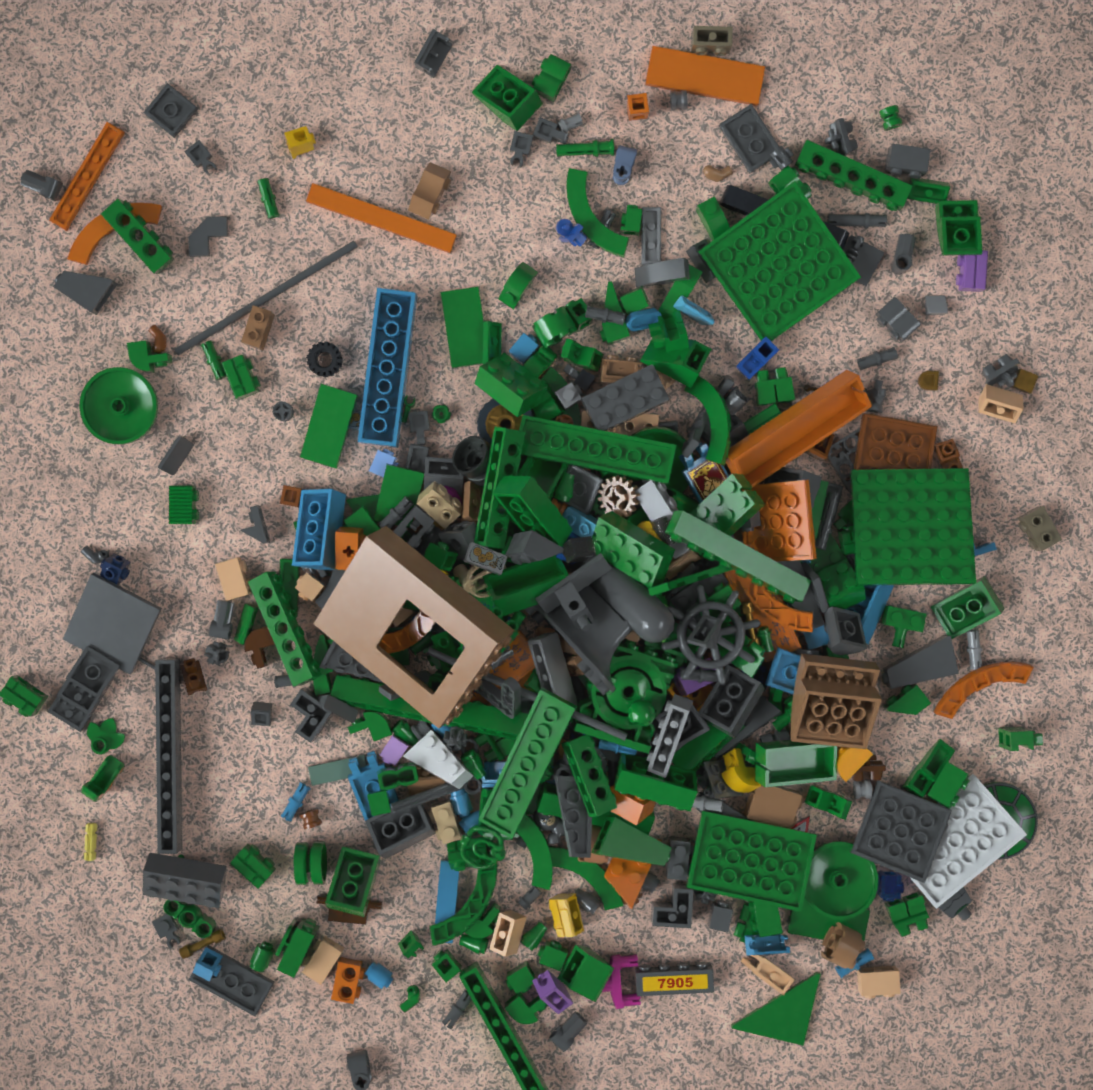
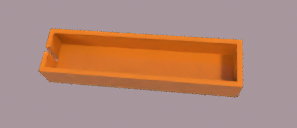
(799, 428)

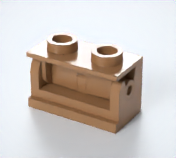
(258, 328)
(614, 369)

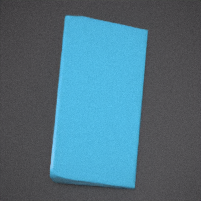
(694, 311)

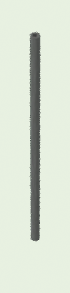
(266, 297)
(532, 696)

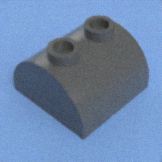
(844, 631)

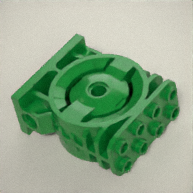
(659, 668)

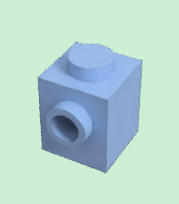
(381, 459)

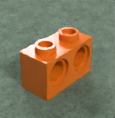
(344, 979)

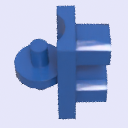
(570, 232)

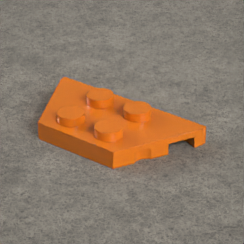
(627, 878)

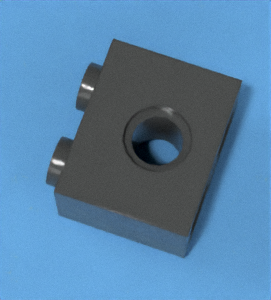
(458, 537)

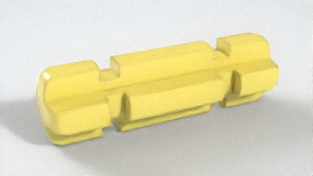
(90, 842)

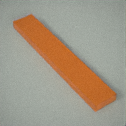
(86, 176)

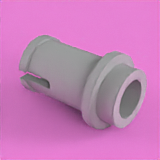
(570, 123)

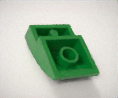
(959, 227)

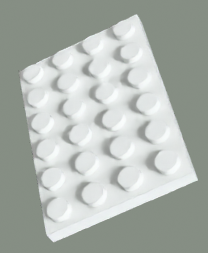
(972, 840)

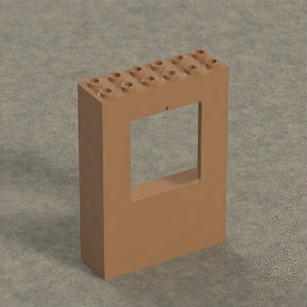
(371, 596)

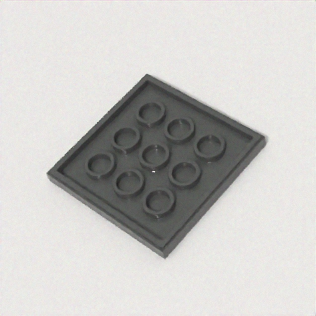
(112, 622)
(901, 831)

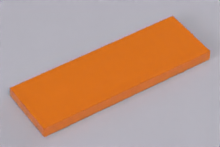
(705, 75)

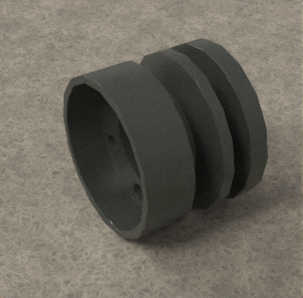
(472, 458)

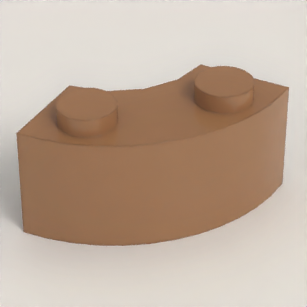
(429, 191)

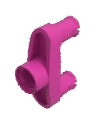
(614, 982)

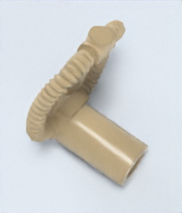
(469, 581)

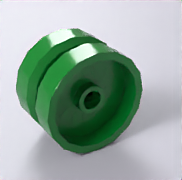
(310, 863)

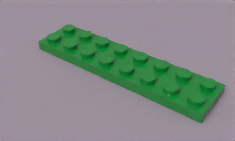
(597, 449)
(527, 762)

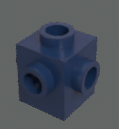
(115, 568)

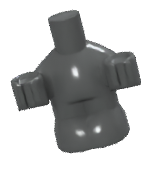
(876, 397)

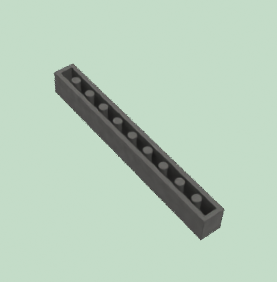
(168, 755)

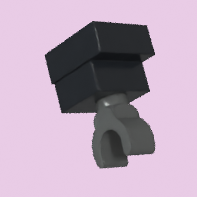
(582, 379)

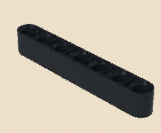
(746, 202)

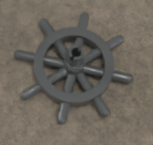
(734, 649)

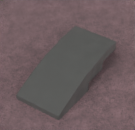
(84, 688)

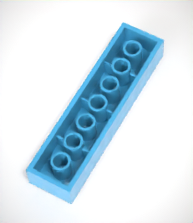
(387, 367)

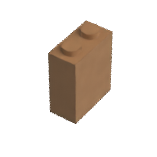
(774, 806)

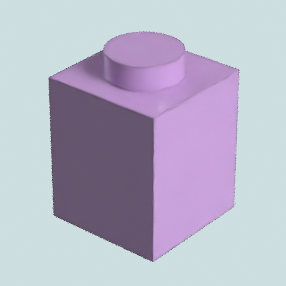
(393, 750)

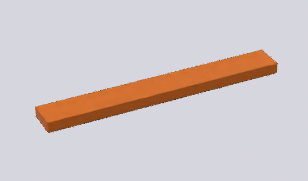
(381, 218)

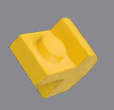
(737, 775)

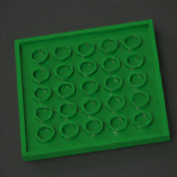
(779, 263)
(912, 527)

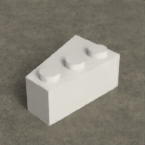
(437, 759)

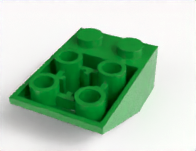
(681, 364)

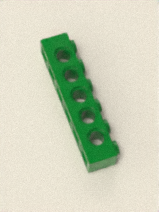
(899, 189)
(503, 461)
(283, 640)

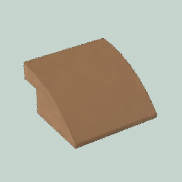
(834, 701)

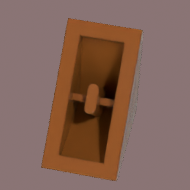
(821, 450)

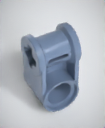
(624, 162)

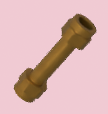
(747, 609)
(216, 936)

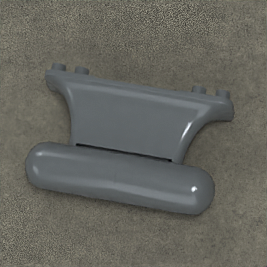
(617, 609)

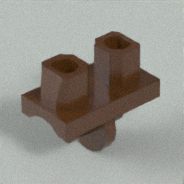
(193, 676)
(874, 767)

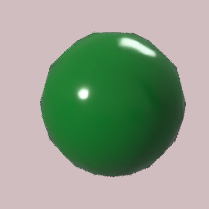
(641, 713)

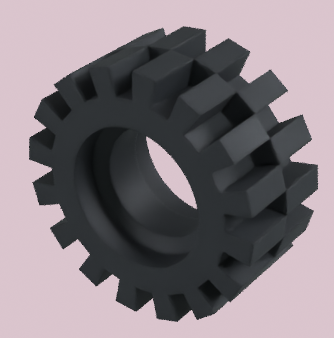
(313, 359)

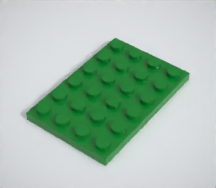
(751, 860)

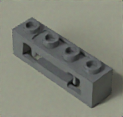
(422, 518)

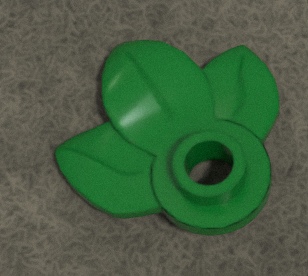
(105, 733)

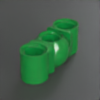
(195, 924)

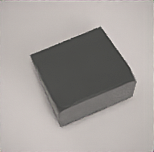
(261, 714)

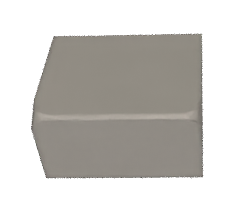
(935, 305)

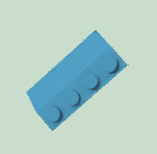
(318, 520)
(872, 608)

